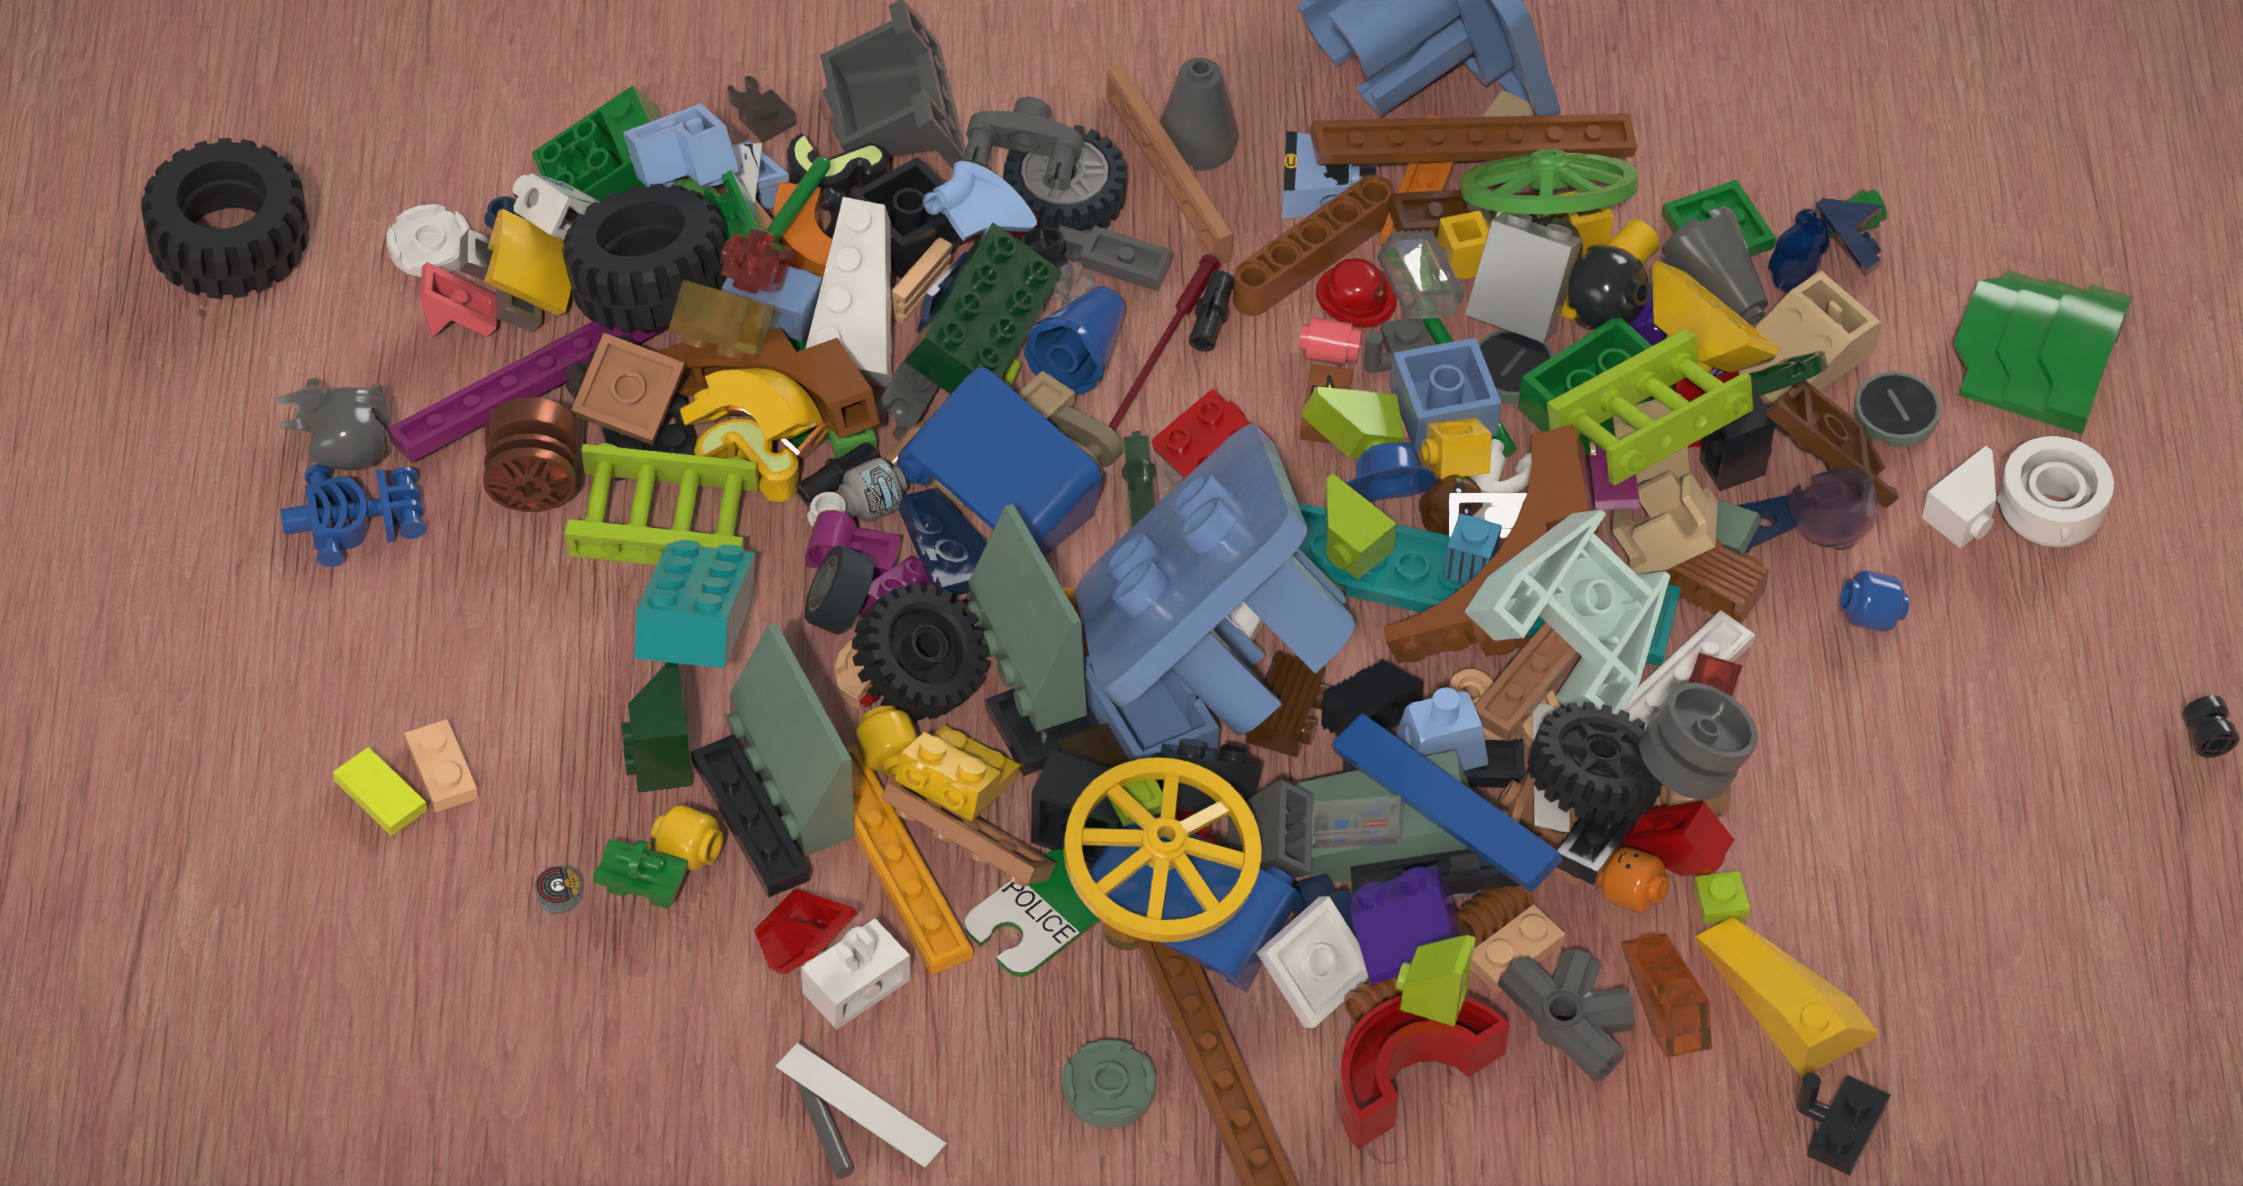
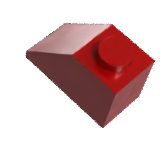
(1683, 837)

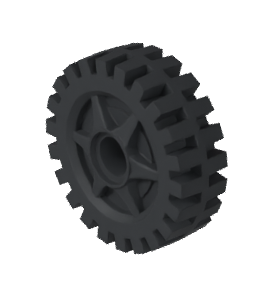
(949, 645)
(1593, 763)

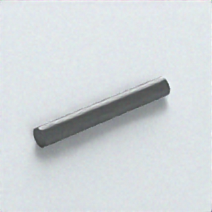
(826, 1132)

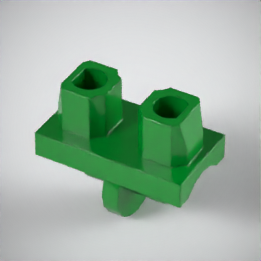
(640, 872)

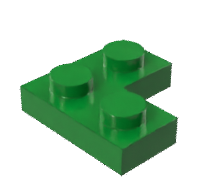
(1730, 195)

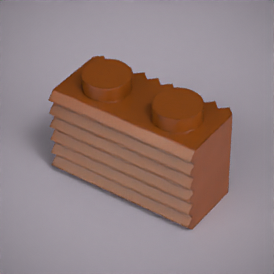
(1721, 581)

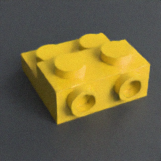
(955, 771)

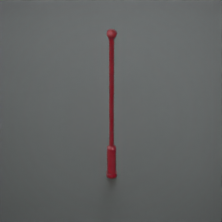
(1184, 307)

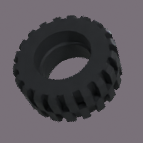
(217, 179)
(637, 250)

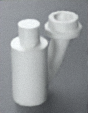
(1490, 482)

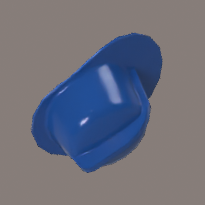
(1390, 472)

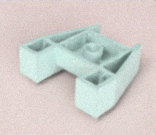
(1586, 599)

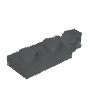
(1117, 255)

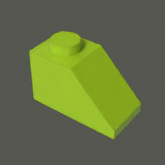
(1354, 418)
(1355, 529)
(1437, 979)

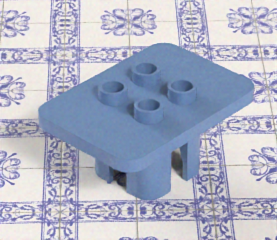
(1429, 39)
(1188, 563)

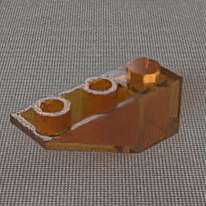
(1669, 995)

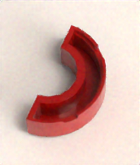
(1396, 1039)

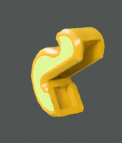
(745, 439)

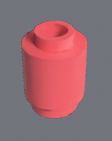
(1330, 341)

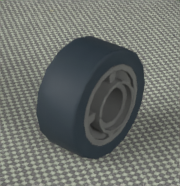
(838, 590)

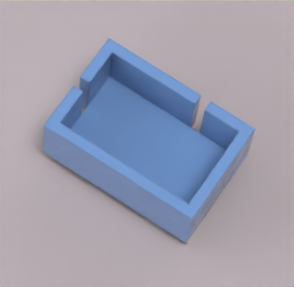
(1153, 718)

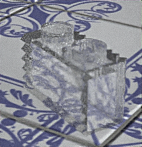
(1421, 274)

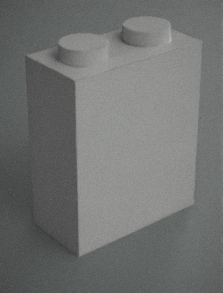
(1524, 276)

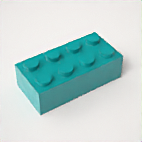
(695, 604)

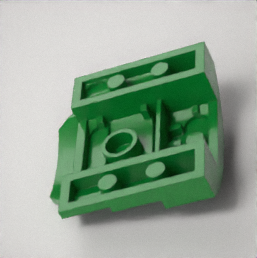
(2039, 346)

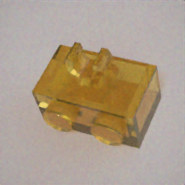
(722, 319)

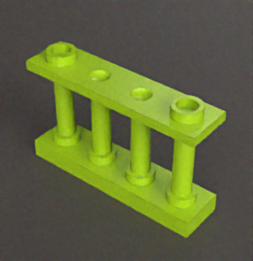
(1638, 379)
(636, 541)

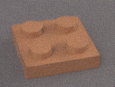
(628, 389)

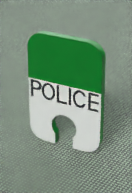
(1043, 913)

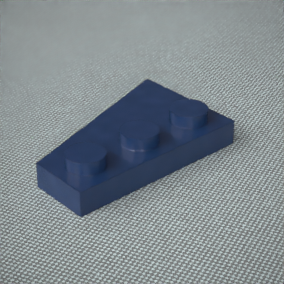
(942, 539)

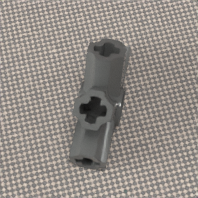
(1571, 996)

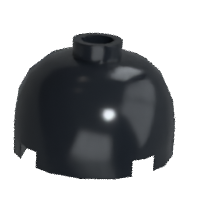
(1608, 286)

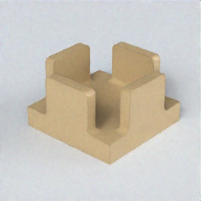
(1677, 525)

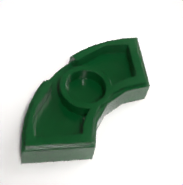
(1788, 372)

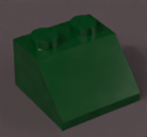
(658, 734)

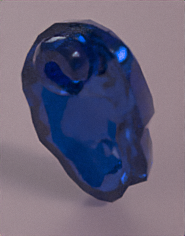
(1799, 251)

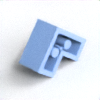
(682, 145)

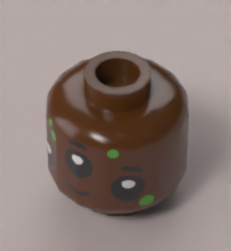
(1435, 502)

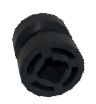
(1047, 243)
(2210, 725)

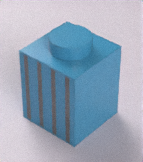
(1470, 548)

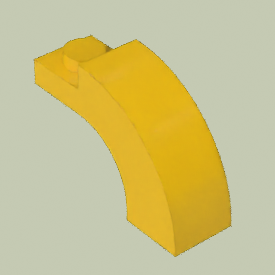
(769, 396)

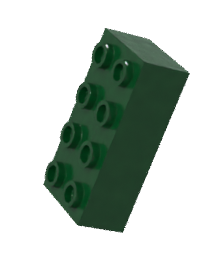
(983, 310)

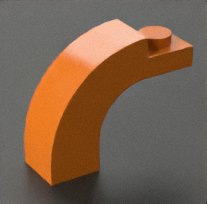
(804, 235)

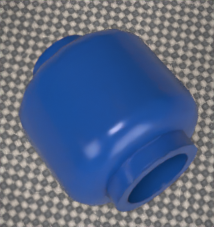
(1874, 601)

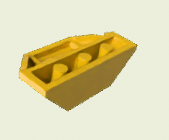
(1721, 334)

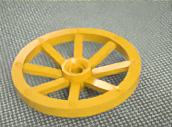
(1160, 854)

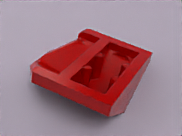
(800, 929)

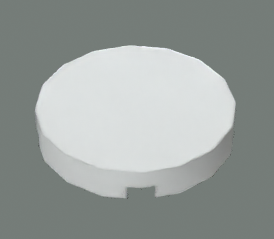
(425, 236)

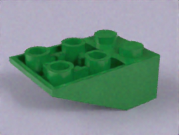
(594, 150)

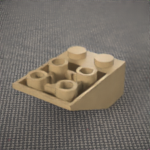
(1815, 319)

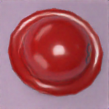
(1356, 293)

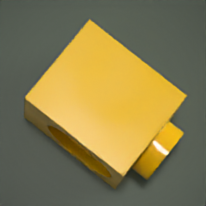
(1457, 447)

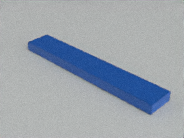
(1447, 803)

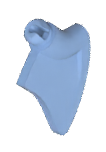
(976, 200)

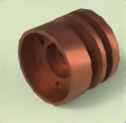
(530, 454)

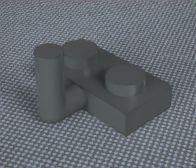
(1396, 337)

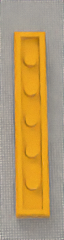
(904, 874)

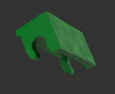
(735, 207)

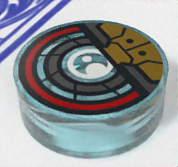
(558, 889)

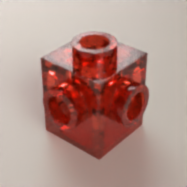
(756, 261)

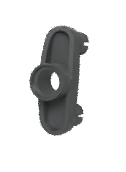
(1026, 131)

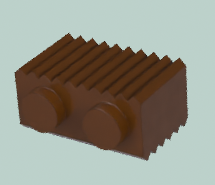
(1300, 696)

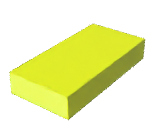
(380, 791)

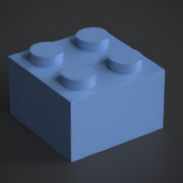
(1443, 385)

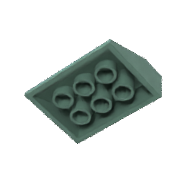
(1028, 625)
(793, 745)

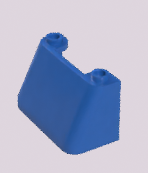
(1001, 453)
(1234, 945)

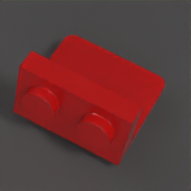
(1199, 432)

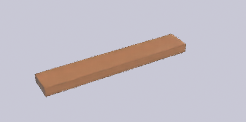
(1169, 164)

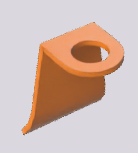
(806, 447)

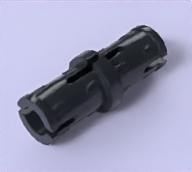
(1207, 323)

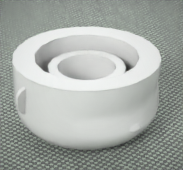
(2059, 469)

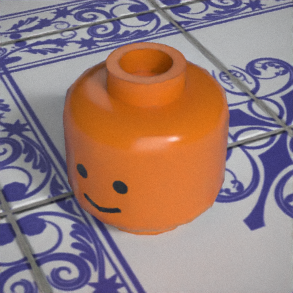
(1634, 880)

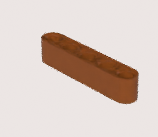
(1311, 245)

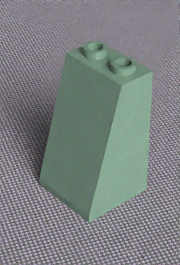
(1418, 833)

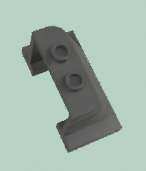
(893, 90)

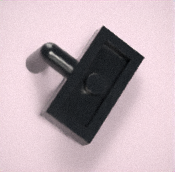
(1845, 1124)

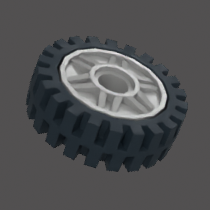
(1094, 190)

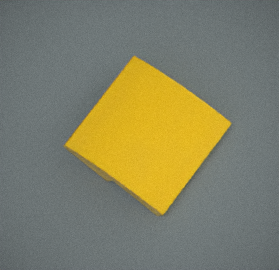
(528, 263)

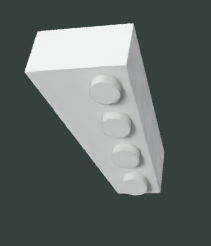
(856, 290)

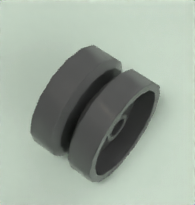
(1698, 741)

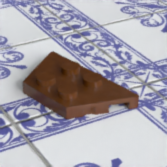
(1831, 434)

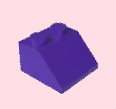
(1401, 916)

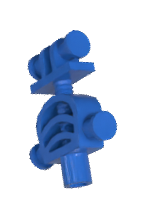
(396, 505)

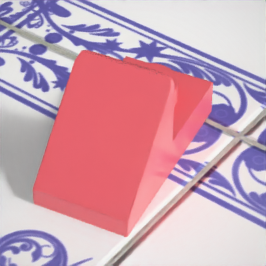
(455, 299)

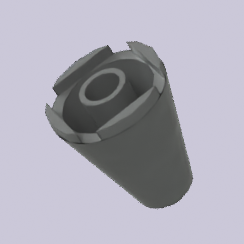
(1200, 115)
(1720, 262)

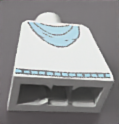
(547, 201)

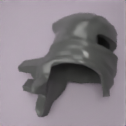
(340, 424)

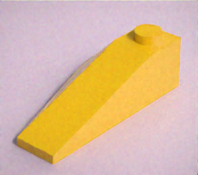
(1793, 1004)

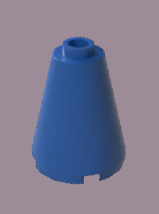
(1077, 339)

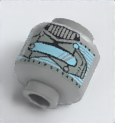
(872, 489)

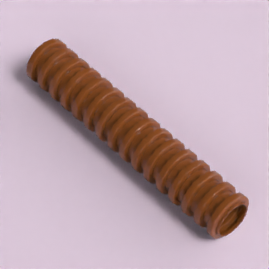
(1476, 919)

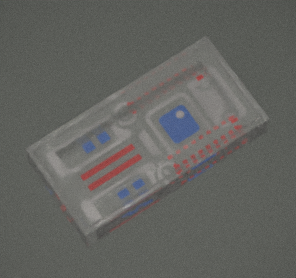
(1357, 822)

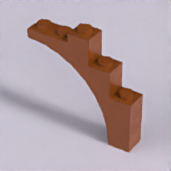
(821, 370)
(1555, 490)

